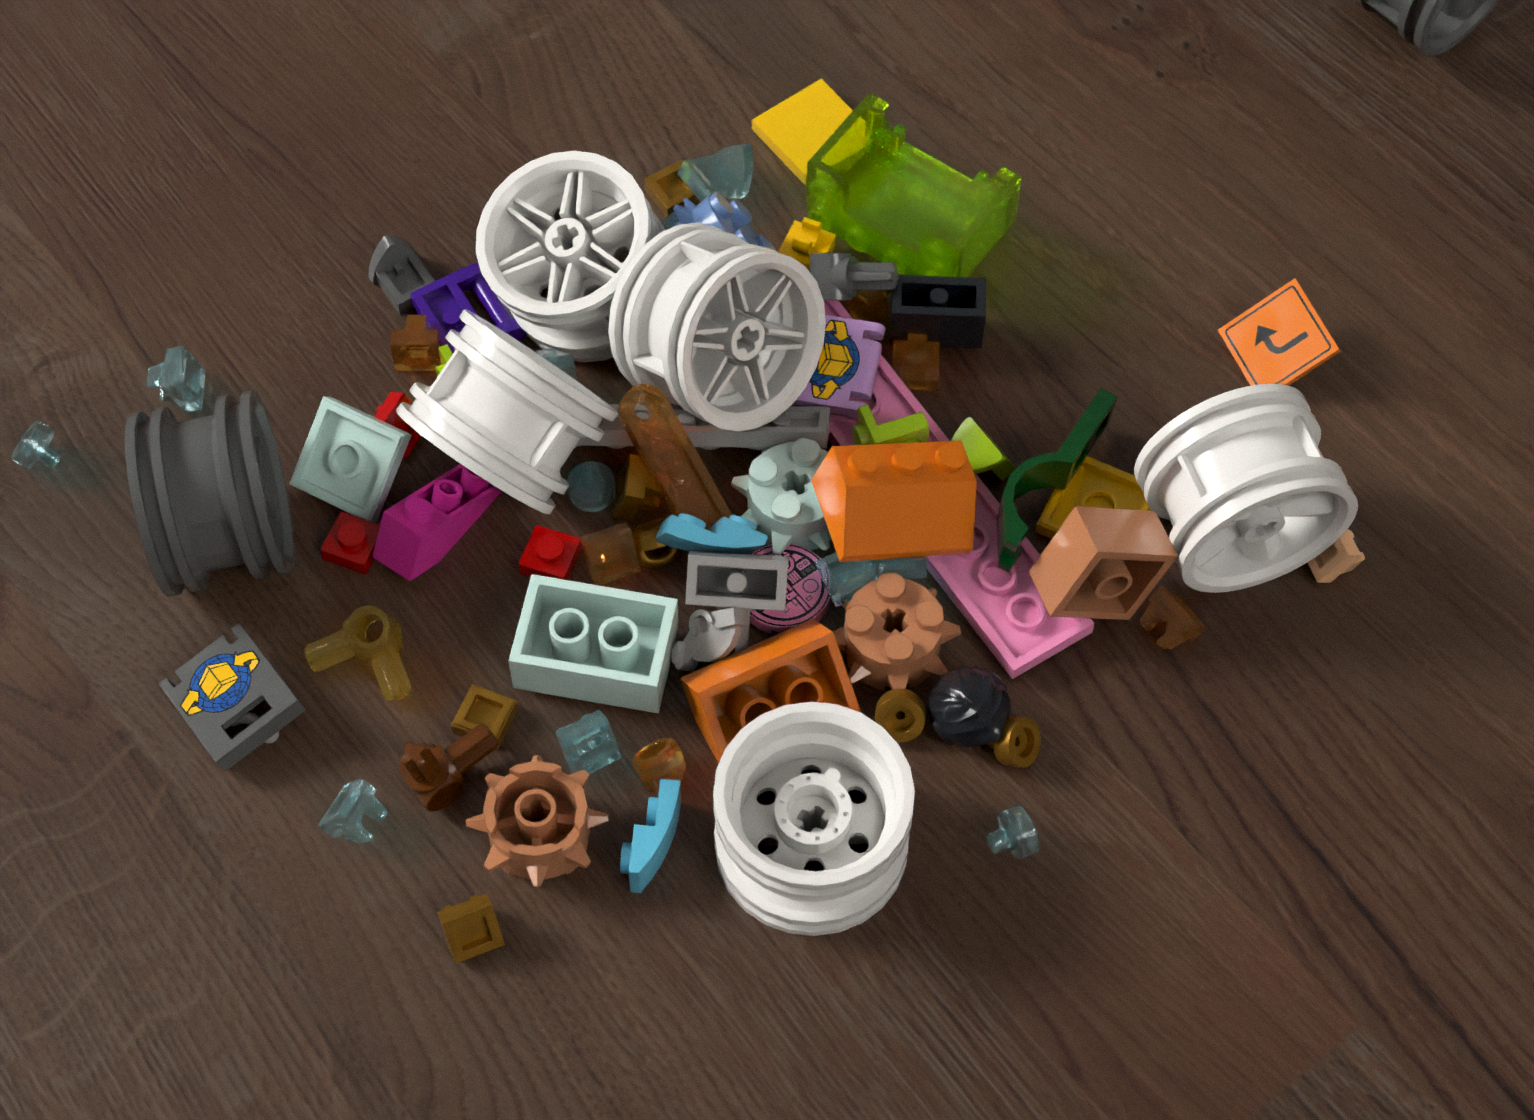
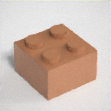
(1102, 563)

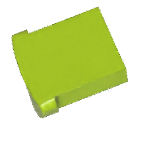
(982, 450)

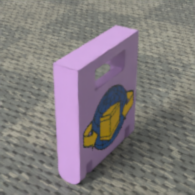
(845, 366)

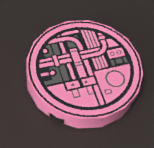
(804, 596)

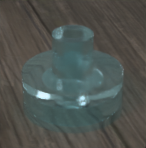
(36, 446)
(591, 486)
(1015, 833)

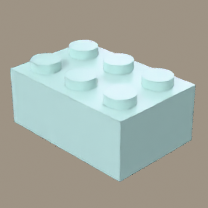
(594, 643)

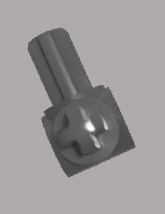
(843, 276)

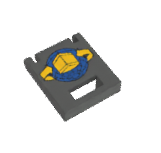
(223, 687)

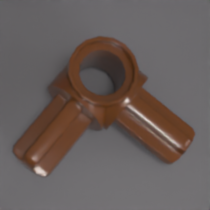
(436, 773)

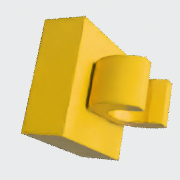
(805, 239)

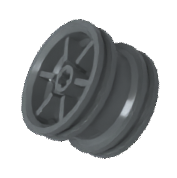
(209, 493)

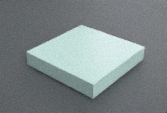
(350, 459)

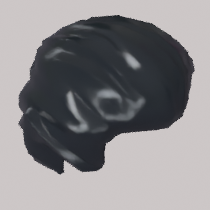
(969, 707)

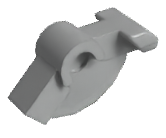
(709, 638)

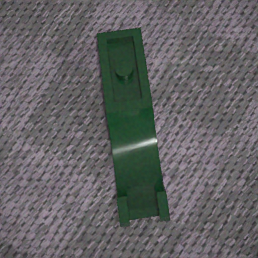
(1051, 471)

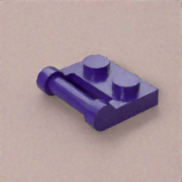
(445, 301)

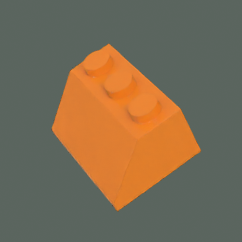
(897, 500)
(776, 672)

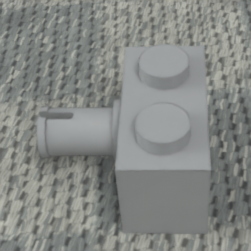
(738, 582)

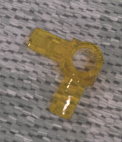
(381, 653)

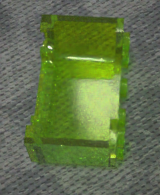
(903, 201)

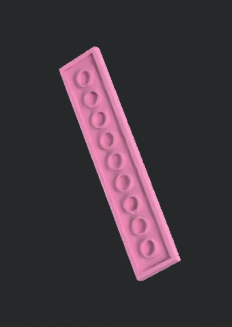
(997, 604)

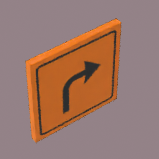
(1279, 338)

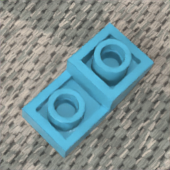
(726, 535)
(652, 841)

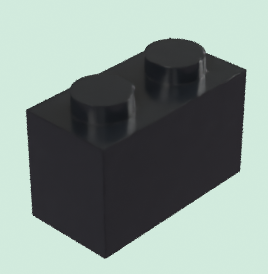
(942, 307)

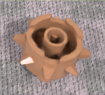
(894, 633)
(543, 847)

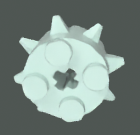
(783, 496)

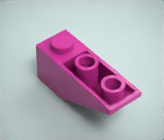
(431, 521)

